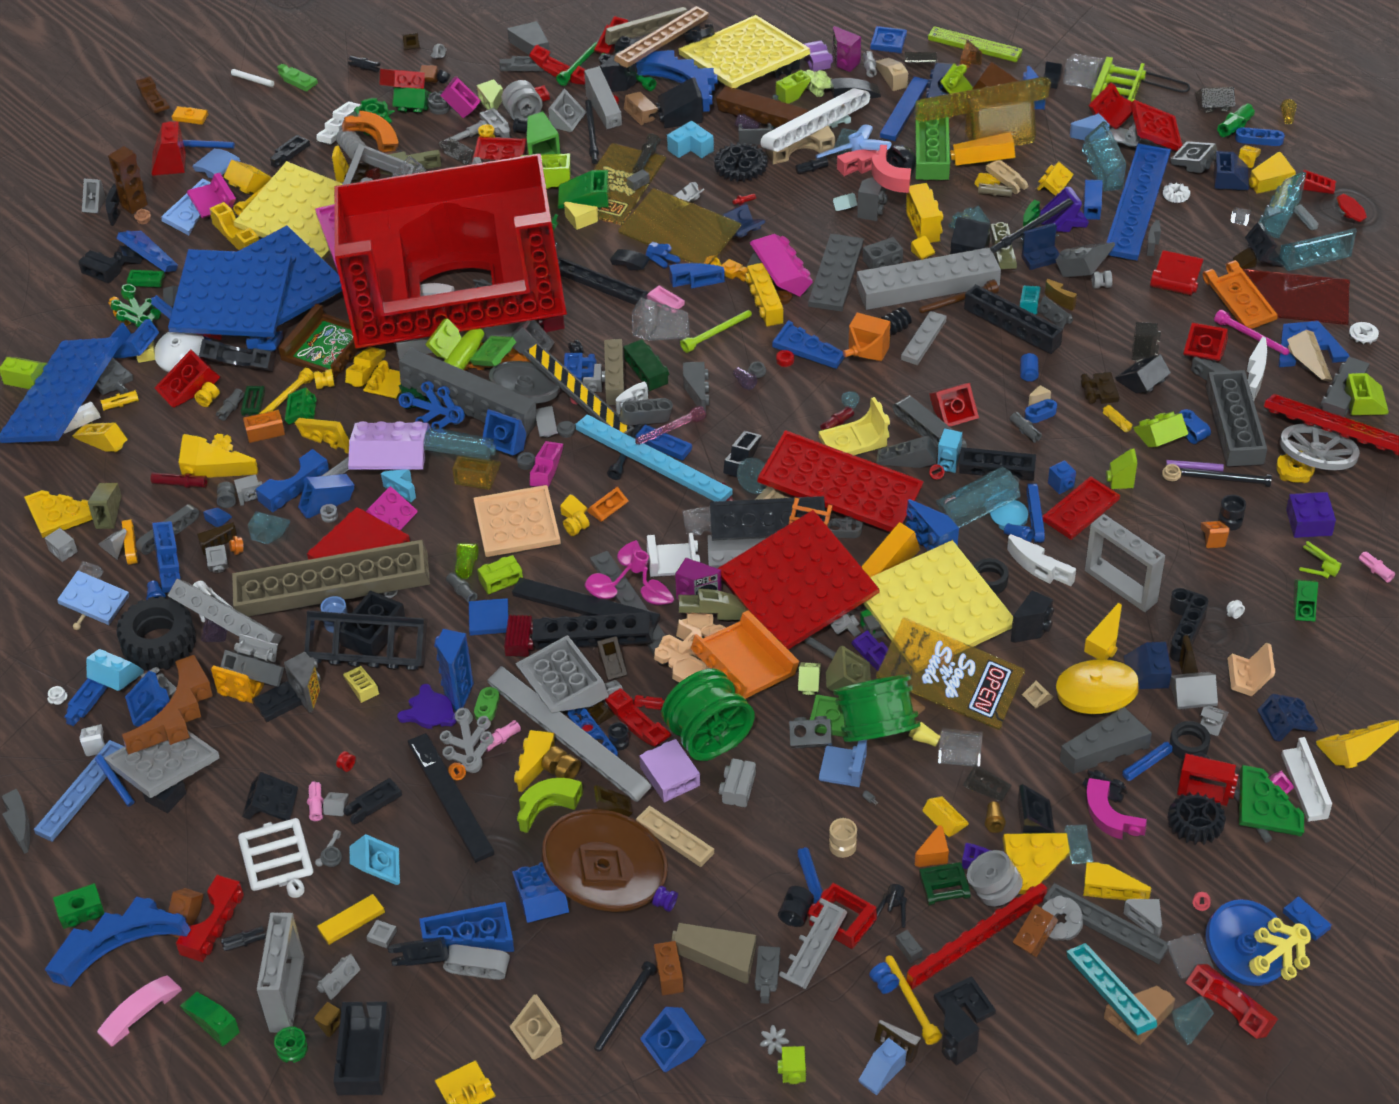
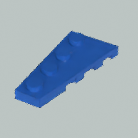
(148, 249)

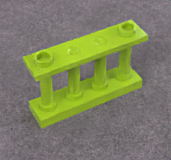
(1105, 77)

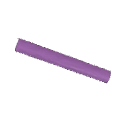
(1197, 465)

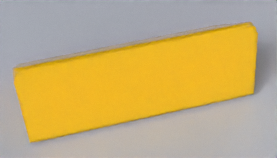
(945, 815)

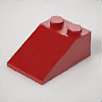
(186, 379)

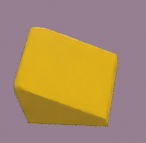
(986, 178)
(922, 248)
(571, 505)

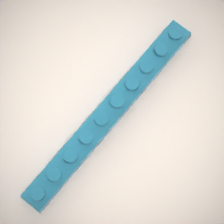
(654, 459)

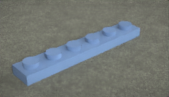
(74, 797)

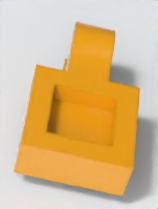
(733, 269)

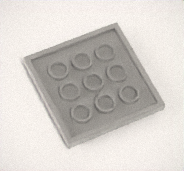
(162, 764)

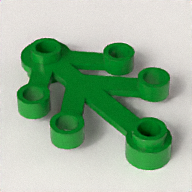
(128, 293)

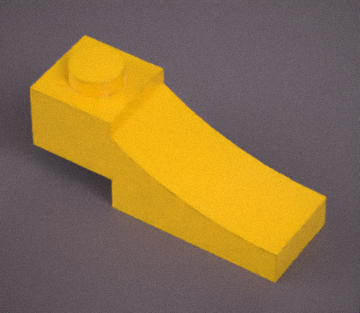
(363, 366)

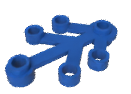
(435, 406)

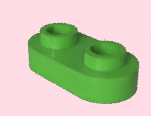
(487, 703)

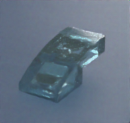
(1079, 844)

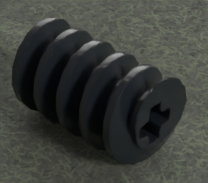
(898, 320)

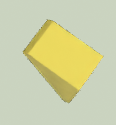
(580, 215)

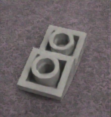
(546, 421)

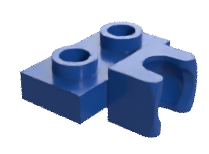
(265, 343)

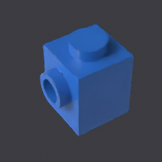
(1061, 477)

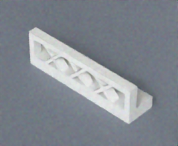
(1307, 781)

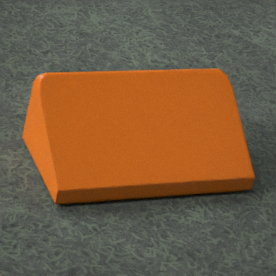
(608, 504)

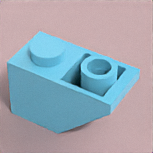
(949, 450)

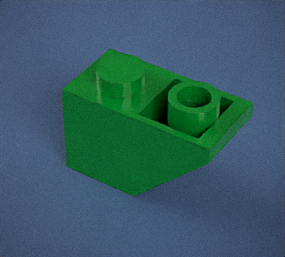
(1305, 599)

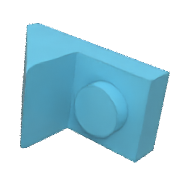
(401, 482)

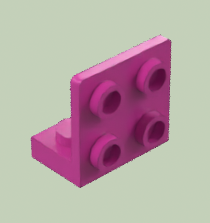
(211, 195)
(392, 509)

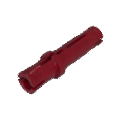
(182, 480)

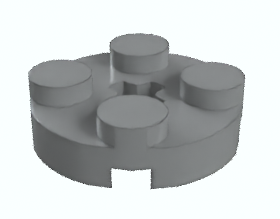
(1074, 918)

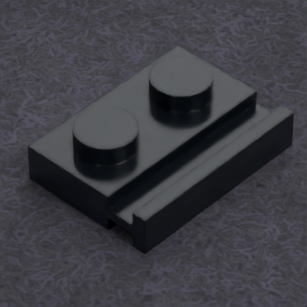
(276, 701)

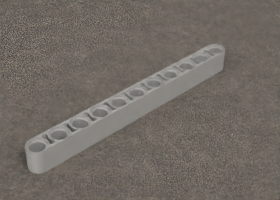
(570, 735)

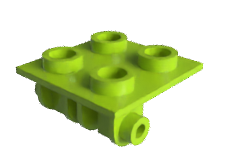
(955, 81)

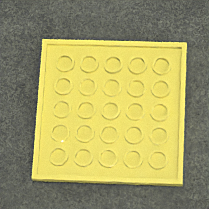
(745, 51)
(291, 202)
(942, 594)

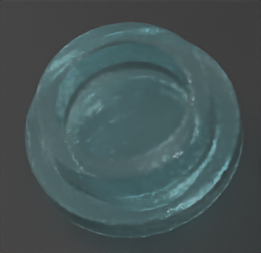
(850, 399)

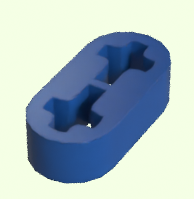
(1041, 411)

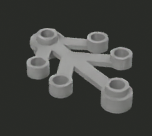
(472, 760)

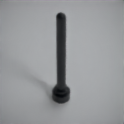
(616, 470)

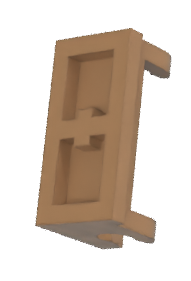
(639, 107)

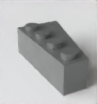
(1108, 739)

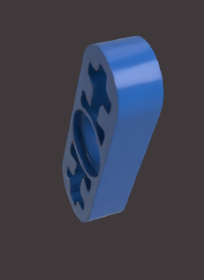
(1270, 137)

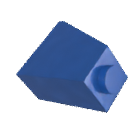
(324, 490)

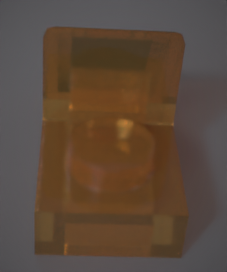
(970, 55)

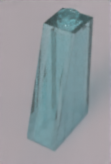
(459, 443)

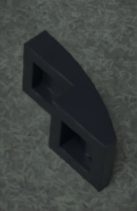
(631, 259)

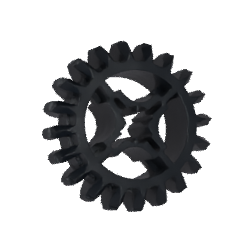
(1196, 813)

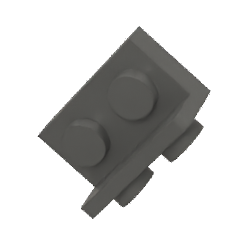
(1203, 366)

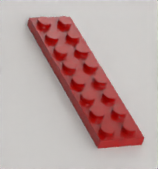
(1331, 421)

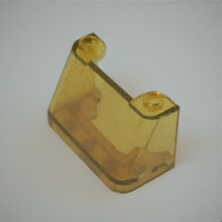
(1002, 118)

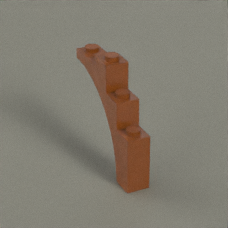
(182, 708)

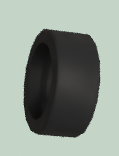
(996, 566)
(1189, 728)

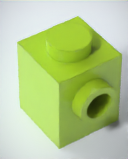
(792, 1065)

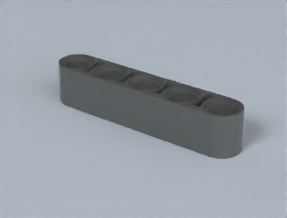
(921, 419)

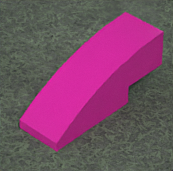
(546, 464)

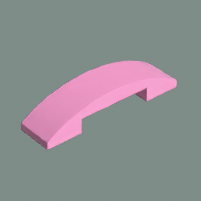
(135, 1007)

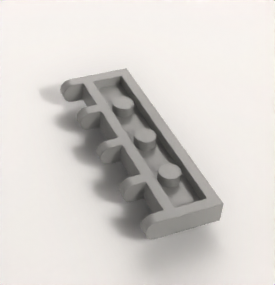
(814, 944)

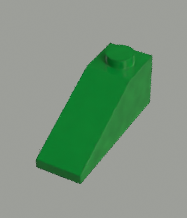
(211, 1018)

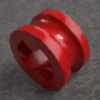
(345, 761)

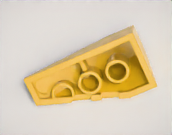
(1358, 744)

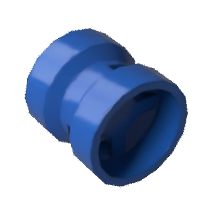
(885, 979)

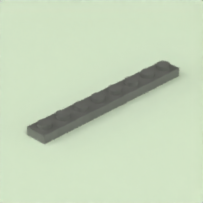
(626, 594)

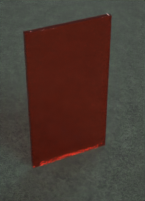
(1304, 296)

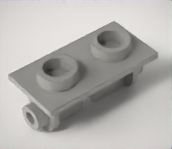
(691, 192)
(256, 648)
(340, 976)

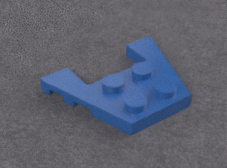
(1324, 339)

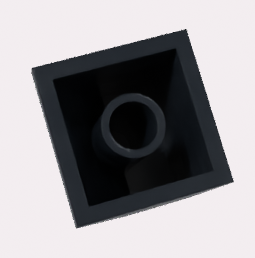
(680, 105)

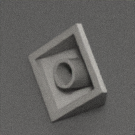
(565, 112)
(1194, 690)

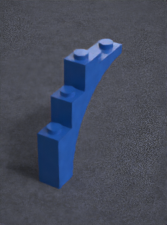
(667, 66)
(112, 931)

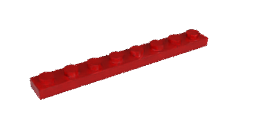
(981, 932)

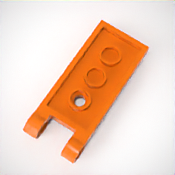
(1246, 302)

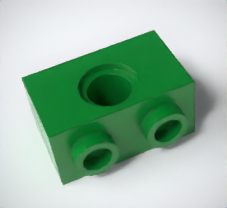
(79, 906)

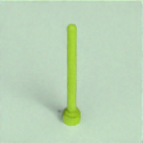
(688, 344)

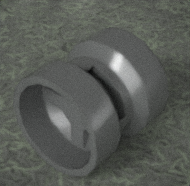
(226, 494)

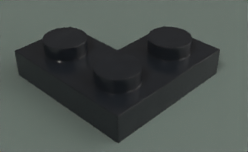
(967, 995)

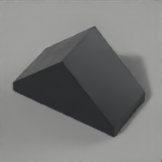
(168, 798)

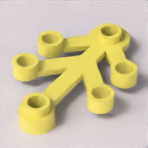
(1298, 935)

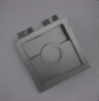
(1195, 156)

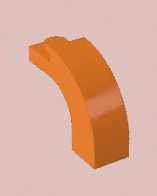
(376, 127)

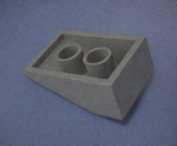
(1083, 259)

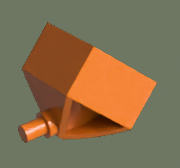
(868, 337)

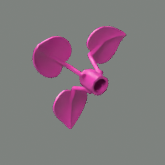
(636, 560)

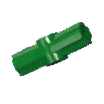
(1235, 120)

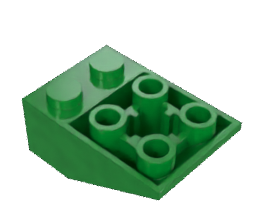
(586, 189)

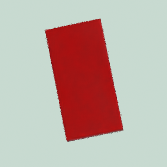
(1080, 507)

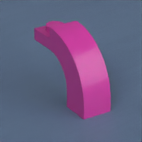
(1107, 818)

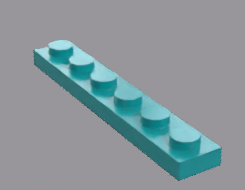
(1112, 989)

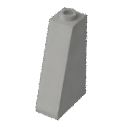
(602, 98)

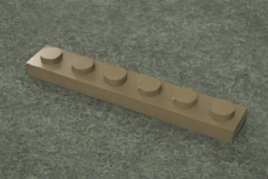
(642, 26)

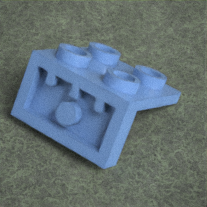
(844, 765)

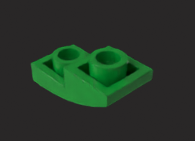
(1031, 212)

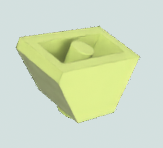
(490, 94)
(809, 678)

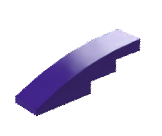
(870, 649)

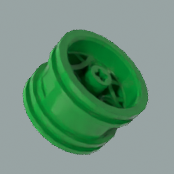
(877, 708)

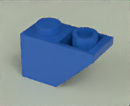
(1092, 199)

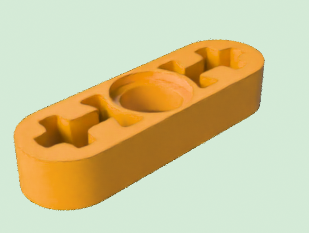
(130, 542)

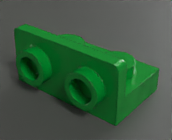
(300, 405)

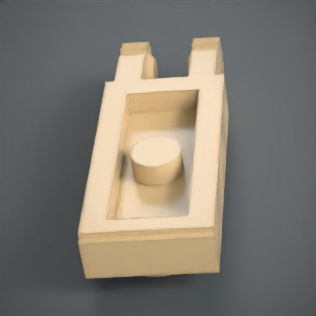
(1007, 175)

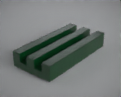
(251, 410)

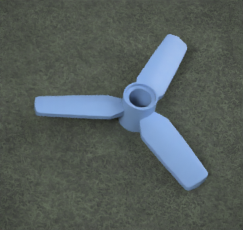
(858, 141)

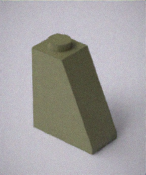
(105, 505)

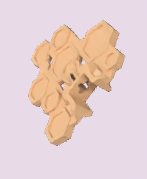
(679, 652)

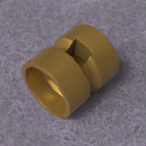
(560, 763)

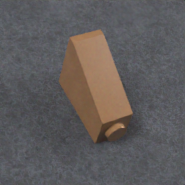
(1155, 1000)

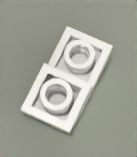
(435, 288)
(636, 392)

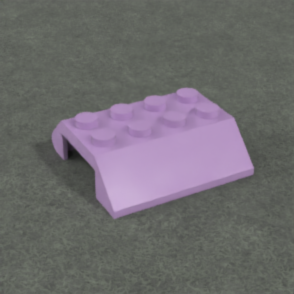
(387, 445)

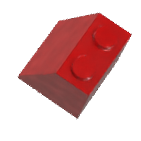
(169, 150)

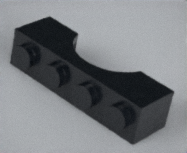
(237, 356)

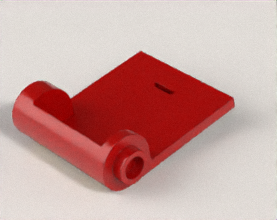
(1177, 273)

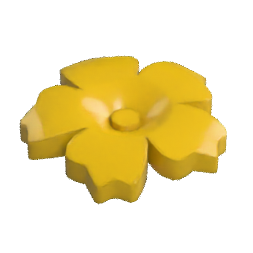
(225, 442)

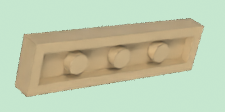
(675, 836)

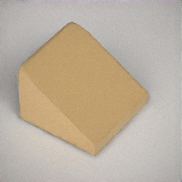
(1038, 395)
(1037, 694)

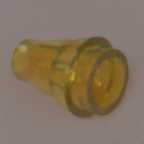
(1288, 110)

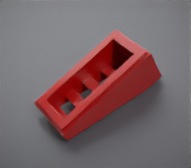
(1318, 183)

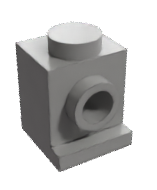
(246, 488)

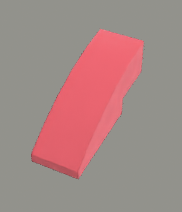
(855, 161)

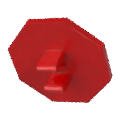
(1351, 208)

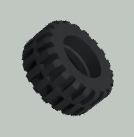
(153, 615)

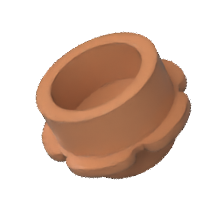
(142, 216)

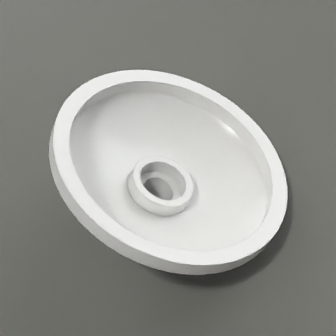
(174, 347)

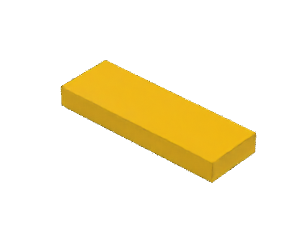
(350, 919)

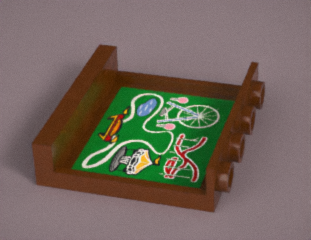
(319, 343)

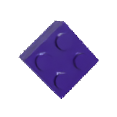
(1310, 514)

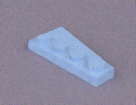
(183, 214)

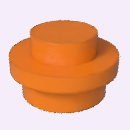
(236, 545)

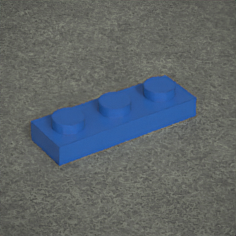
(667, 443)

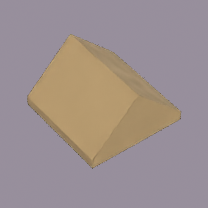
(537, 1028)

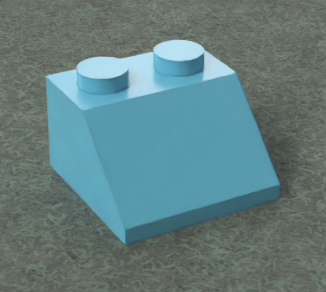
(111, 670)

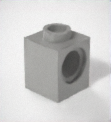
(61, 544)

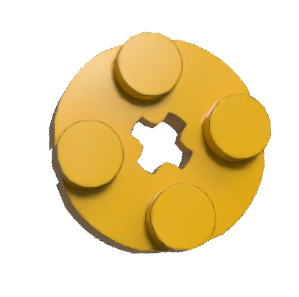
(1290, 473)

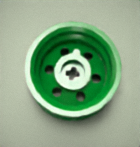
(707, 714)

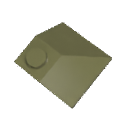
(846, 669)

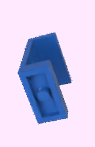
(134, 343)

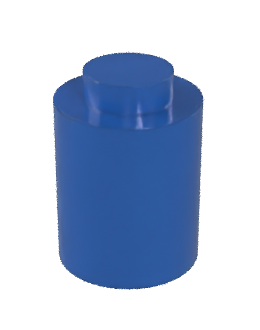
(1029, 367)

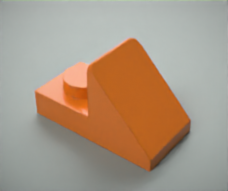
(1216, 533)

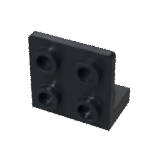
(1263, 245)
(270, 797)

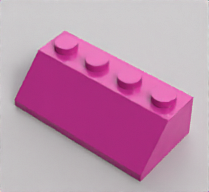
(782, 263)

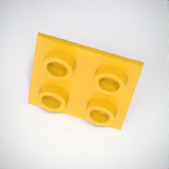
(384, 381)
(465, 1085)

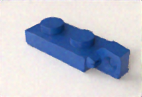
(84, 701)

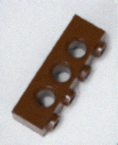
(128, 179)

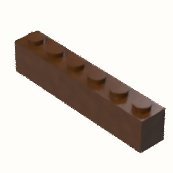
(757, 107)

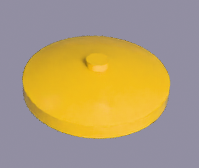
(1097, 686)

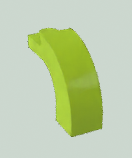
(547, 793)

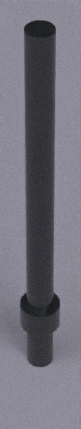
(593, 150)
(1007, 240)

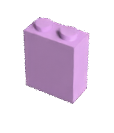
(669, 770)

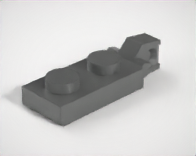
(519, 63)
(767, 971)

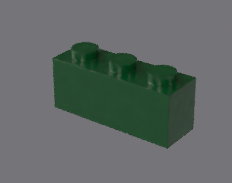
(646, 364)

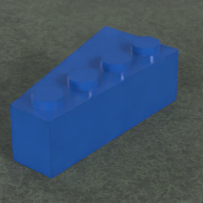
(473, 927)

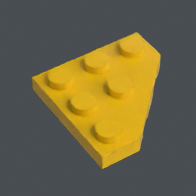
(56, 512)
(1036, 855)

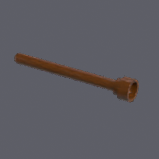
(991, 286)

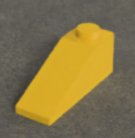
(102, 436)
(1103, 639)
(1110, 883)

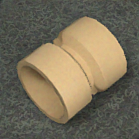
(843, 837)

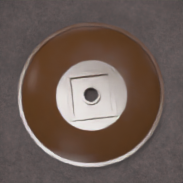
(595, 837)

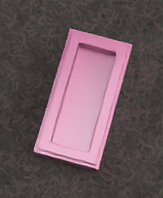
(665, 297)

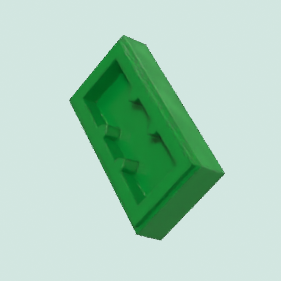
(145, 278)

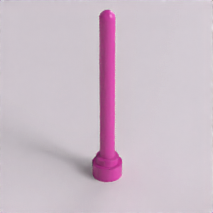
(1223, 318)

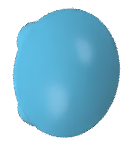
(1012, 513)

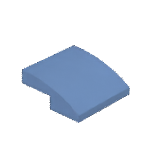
(215, 162)

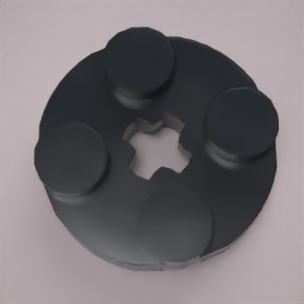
(696, 33)

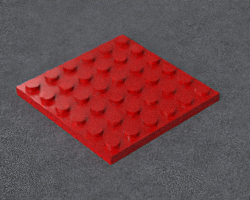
(798, 580)

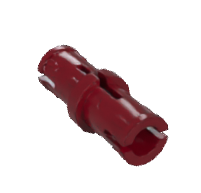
(838, 418)

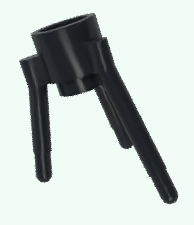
(894, 898)

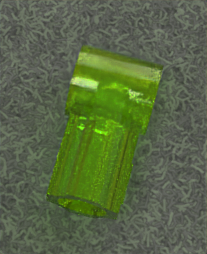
(466, 555)

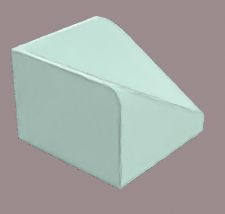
(845, 202)

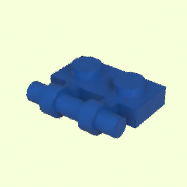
(574, 363)

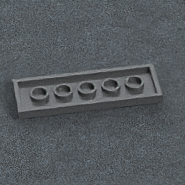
(836, 272)

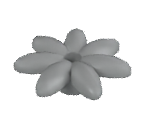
(776, 1044)

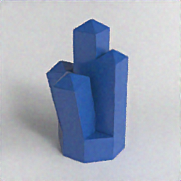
(660, 255)

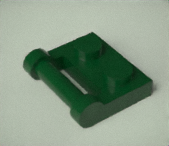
(943, 877)

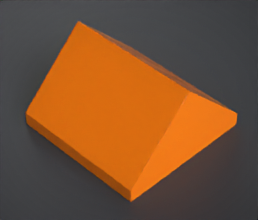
(264, 426)

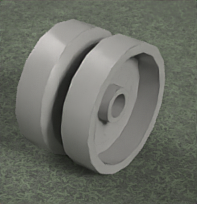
(521, 100)
(994, 878)

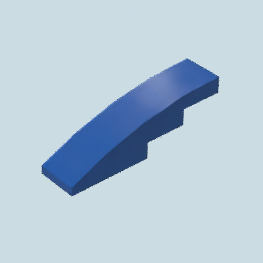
(166, 554)

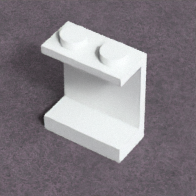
(666, 559)

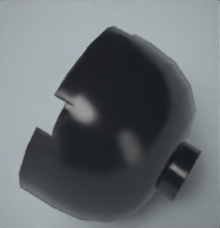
(901, 157)

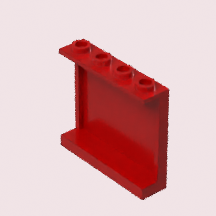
(357, 533)

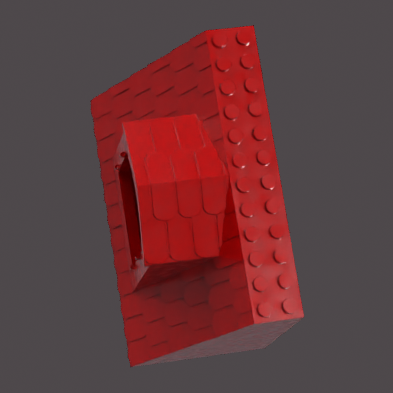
(439, 221)

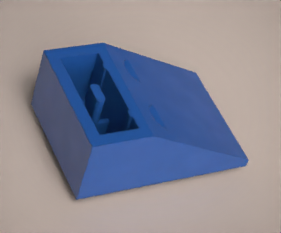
(930, 526)
(538, 893)

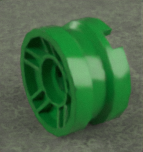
(293, 1037)

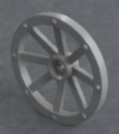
(1318, 453)

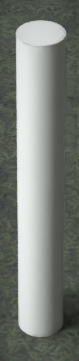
(260, 80)

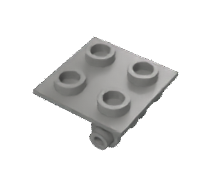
(1126, 136)

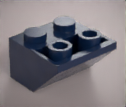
(1230, 172)

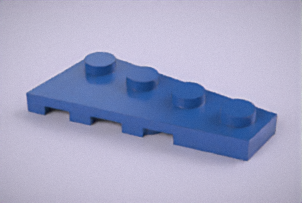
(807, 346)

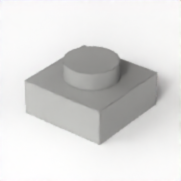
(381, 933)

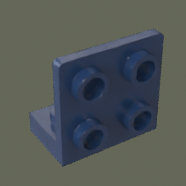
(743, 215)
(1039, 246)
(1284, 714)

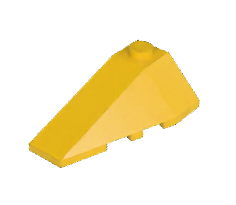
(212, 461)

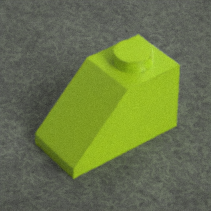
(1122, 471)

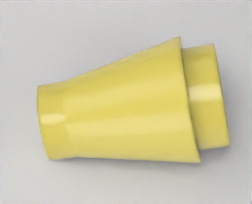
(924, 735)

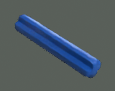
(1147, 761)
(810, 873)

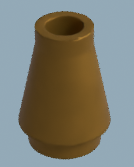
(994, 819)

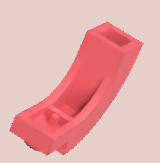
(887, 175)

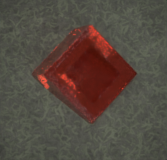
(373, 174)

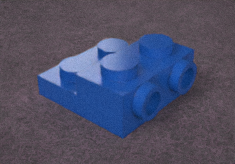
(146, 699)

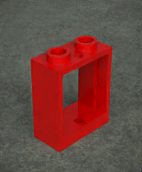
(402, 78)
(1211, 770)
(862, 923)

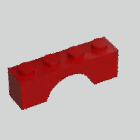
(224, 896)
(1247, 1011)

